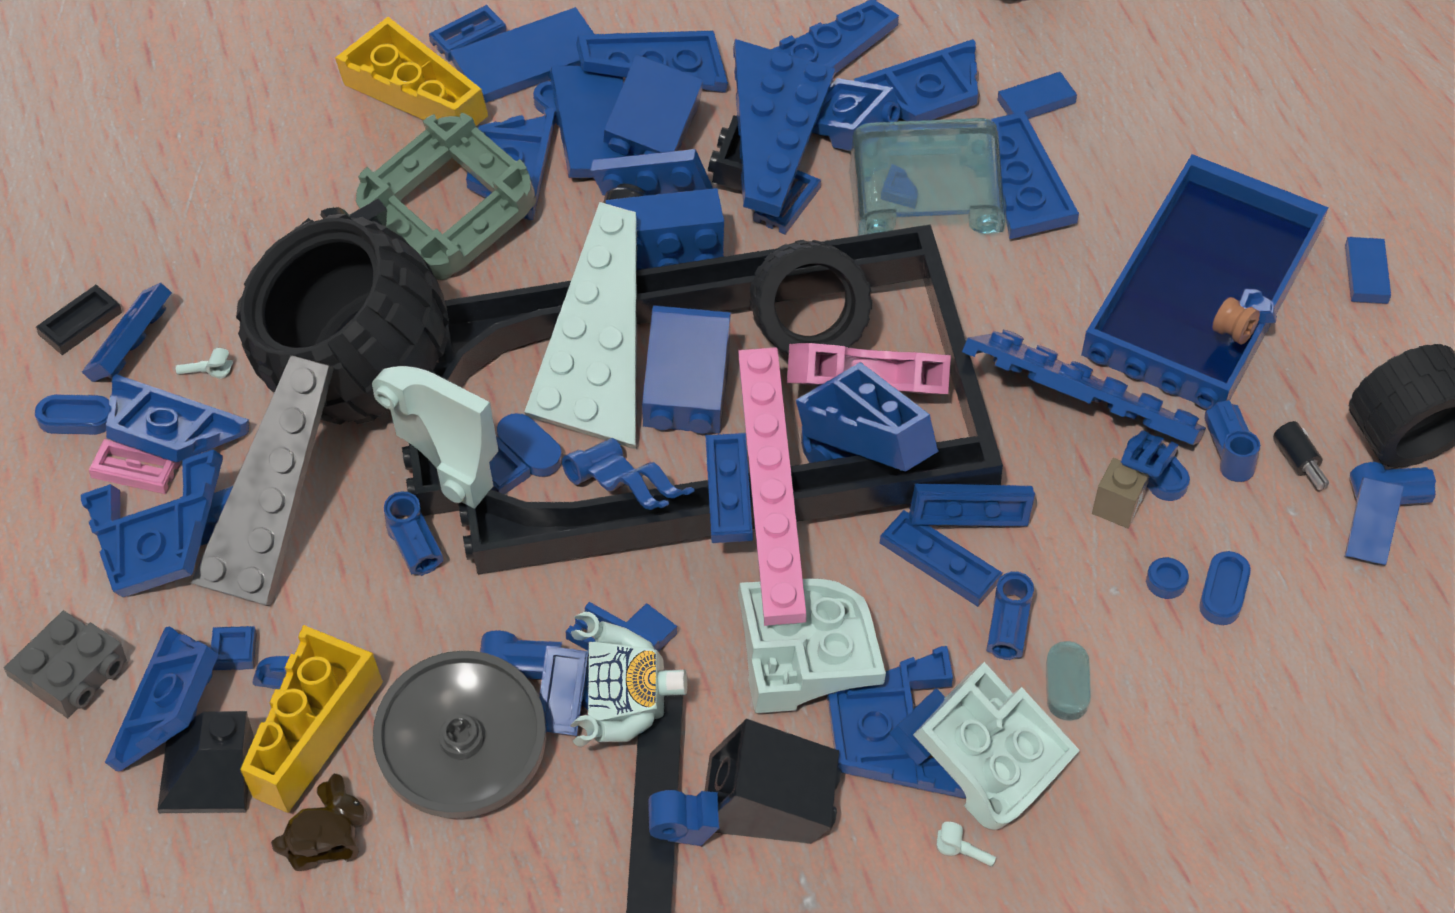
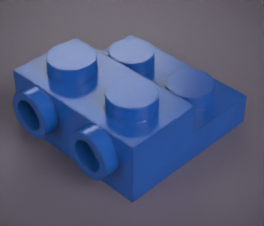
(852, 105)

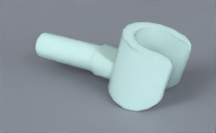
(217, 366)
(950, 843)

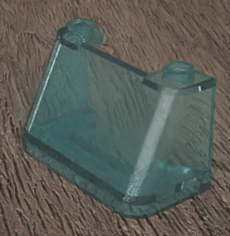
(927, 172)

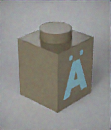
(1120, 493)

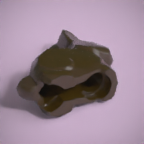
(323, 832)

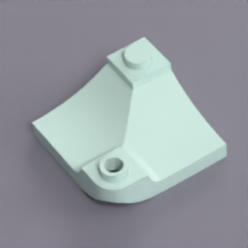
(444, 425)
(812, 658)
(995, 746)

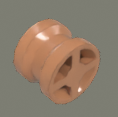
(1236, 320)

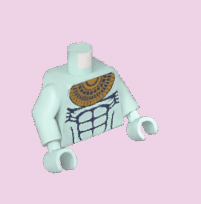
(624, 683)

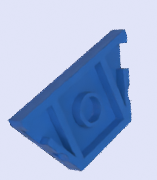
(932, 83)
(524, 141)
(167, 422)
(164, 698)

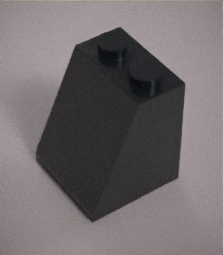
(773, 784)

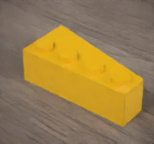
(408, 75)
(308, 716)

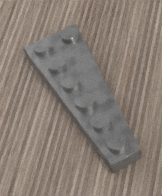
(259, 513)

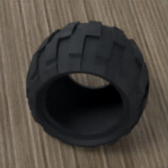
(318, 283)

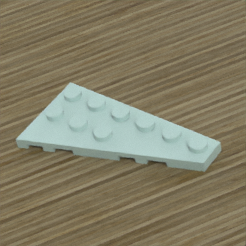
(592, 353)

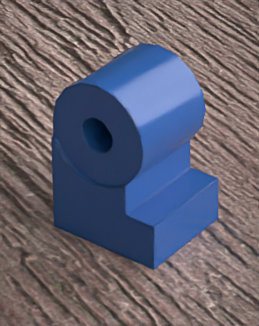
(683, 817)

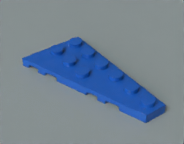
(776, 116)
(1077, 381)

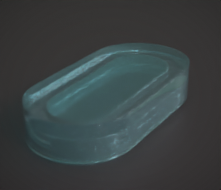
(1068, 680)

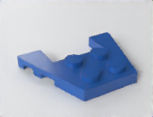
(158, 541)
(867, 715)

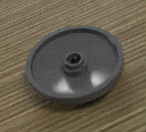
(459, 734)

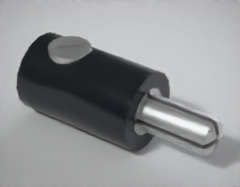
(1301, 452)

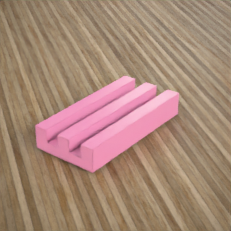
(131, 471)

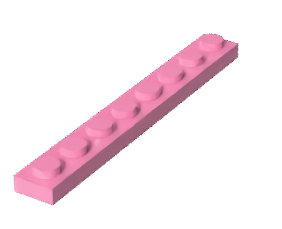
(771, 488)

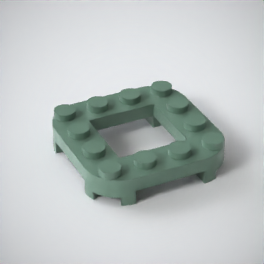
(482, 226)

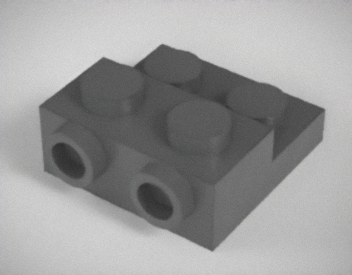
(67, 663)

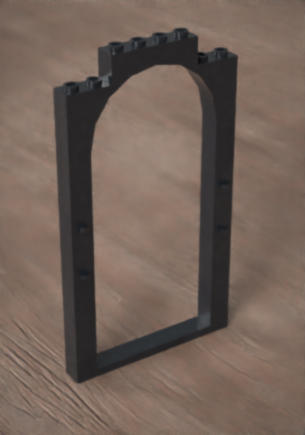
(524, 534)

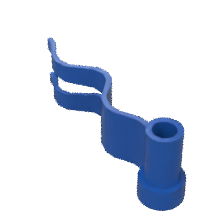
(613, 471)

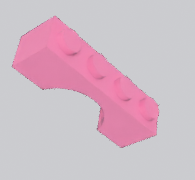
(903, 370)

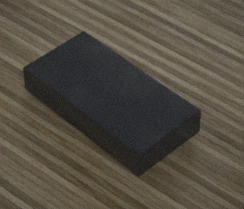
(79, 319)

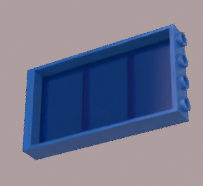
(1202, 247)

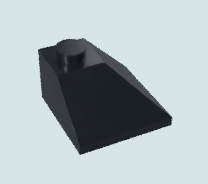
(205, 764)

